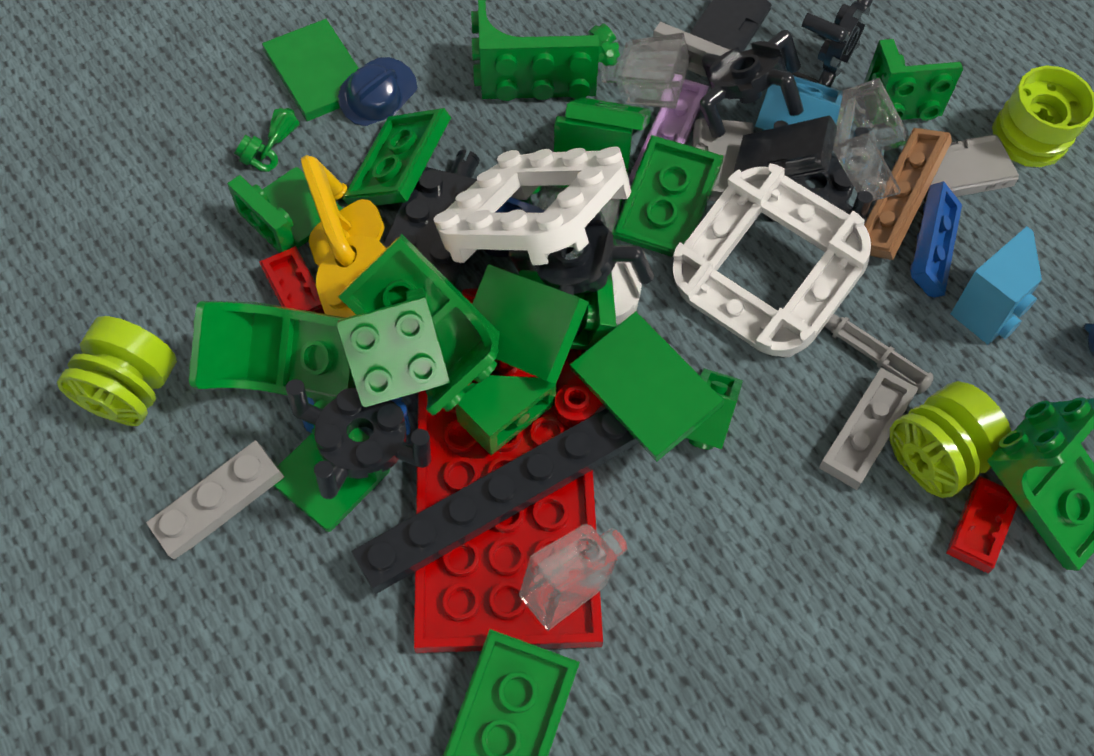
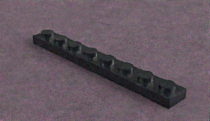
(491, 500)

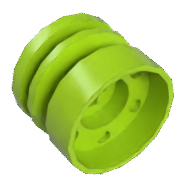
(1044, 116)
(117, 370)
(949, 438)

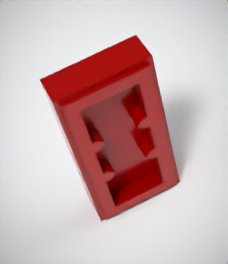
(292, 281)
(983, 525)

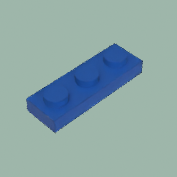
(936, 240)

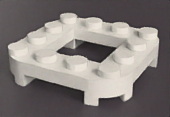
(592, 182)
(799, 210)

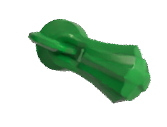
(607, 49)
(281, 125)

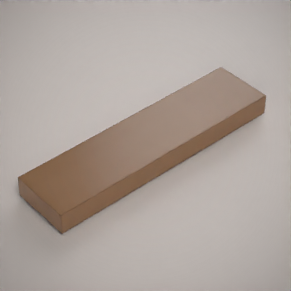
(914, 174)

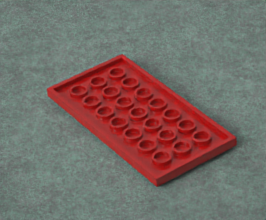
(482, 579)

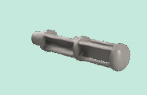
(880, 353)

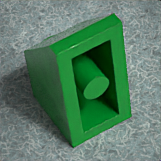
(503, 408)
(714, 430)

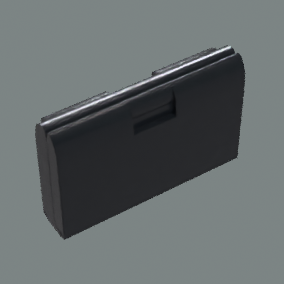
(731, 22)
(798, 148)

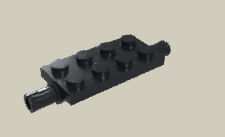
(431, 196)

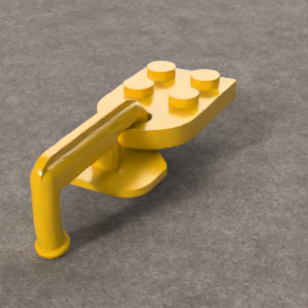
(343, 240)

